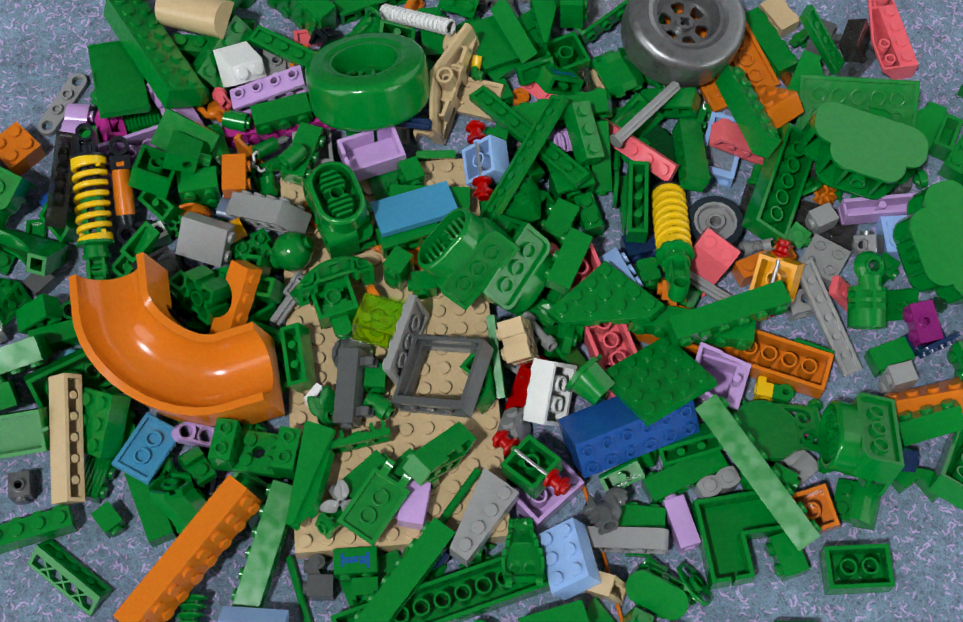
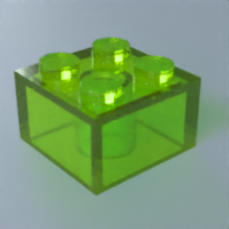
(376, 320)

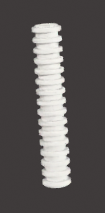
(418, 19)

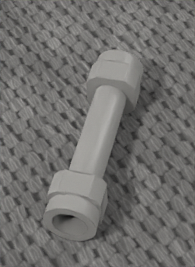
(547, 341)

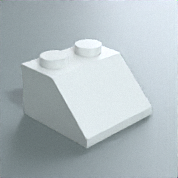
(239, 64)

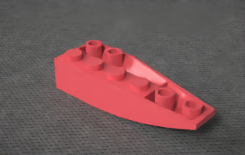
(890, 40)

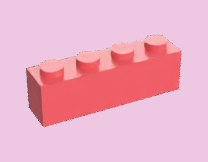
(727, 137)

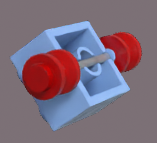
(483, 160)

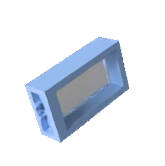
(721, 164)

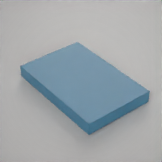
(146, 449)

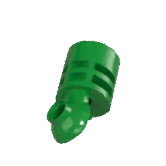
(869, 299)

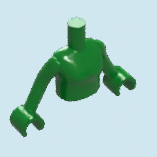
(268, 184)

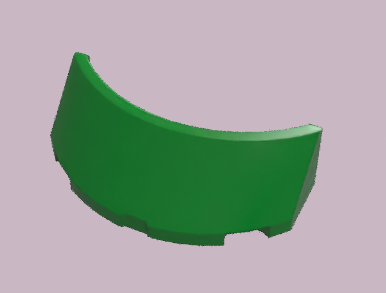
(329, 270)

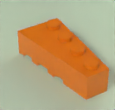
(929, 394)

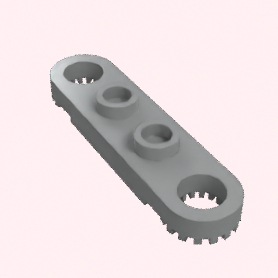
(56, 111)

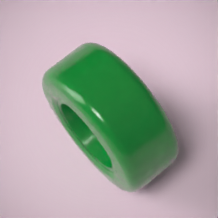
(368, 81)

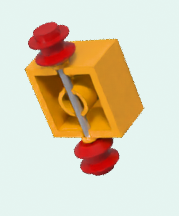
(776, 267)

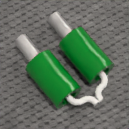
(265, 148)

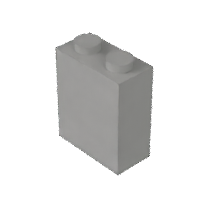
(205, 239)

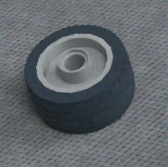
(719, 215)

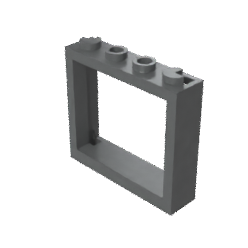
(411, 370)

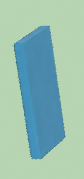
(413, 209)

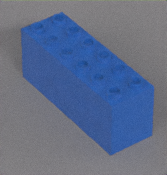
(613, 434)

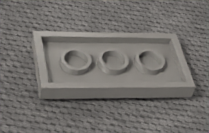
(411, 323)

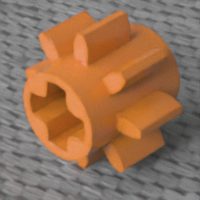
(824, 195)

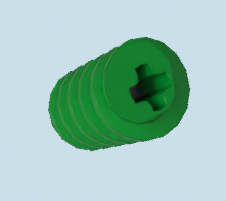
(191, 608)

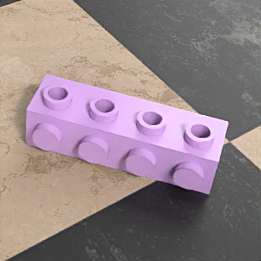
(269, 88)

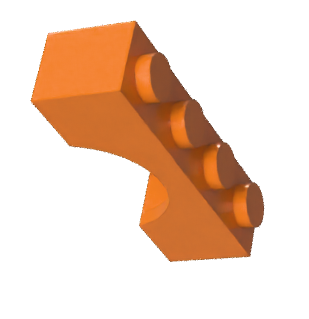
(243, 281)

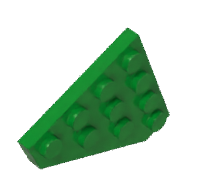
(604, 298)

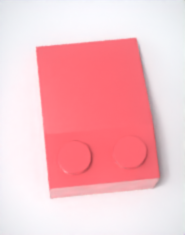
(712, 256)

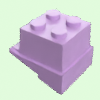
(727, 370)

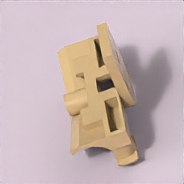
(452, 86)

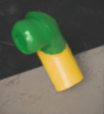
(476, 74)

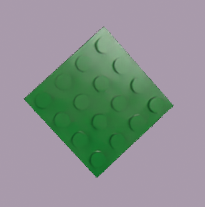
(658, 380)

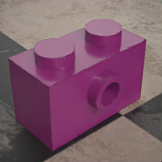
(922, 323)

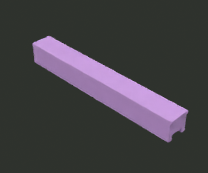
(869, 211)

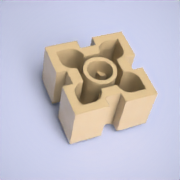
(517, 341)

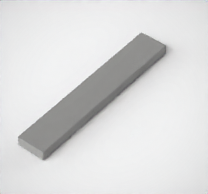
(829, 320)

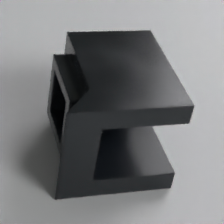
(325, 35)

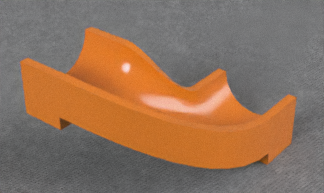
(169, 368)

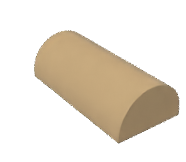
(195, 16)

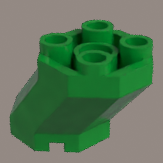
(617, 72)
(177, 498)

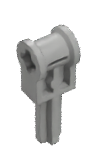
(288, 303)

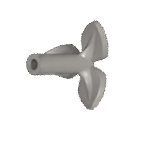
(339, 493)

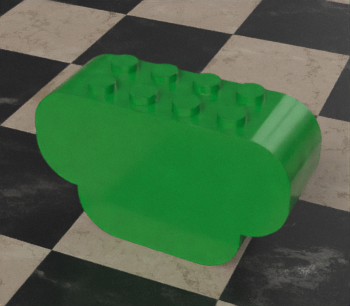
(861, 150)
(936, 231)

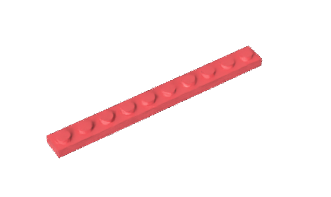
(631, 147)

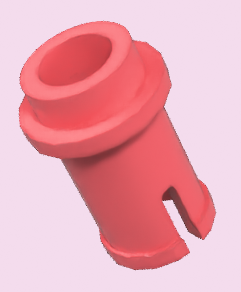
(220, 95)

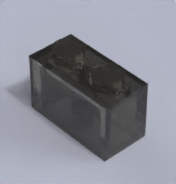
(855, 40)

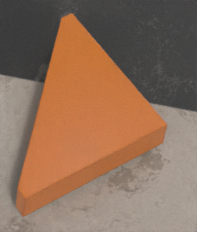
(243, 148)

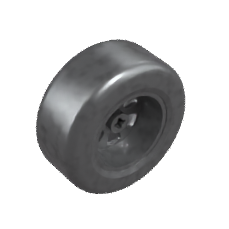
(671, 59)

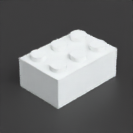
(546, 391)

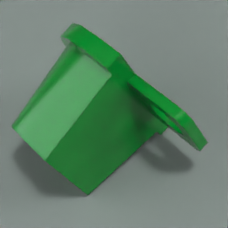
(591, 382)

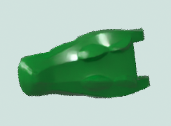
(522, 557)

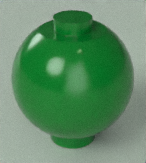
(291, 251)

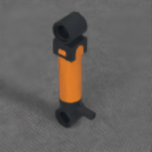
(123, 194)

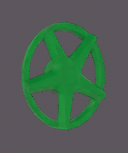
(695, 583)

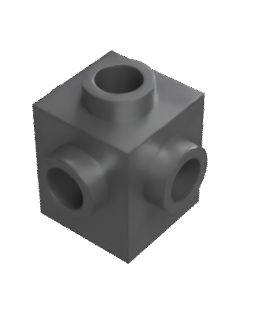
(868, 241)

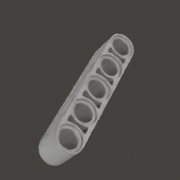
(630, 540)

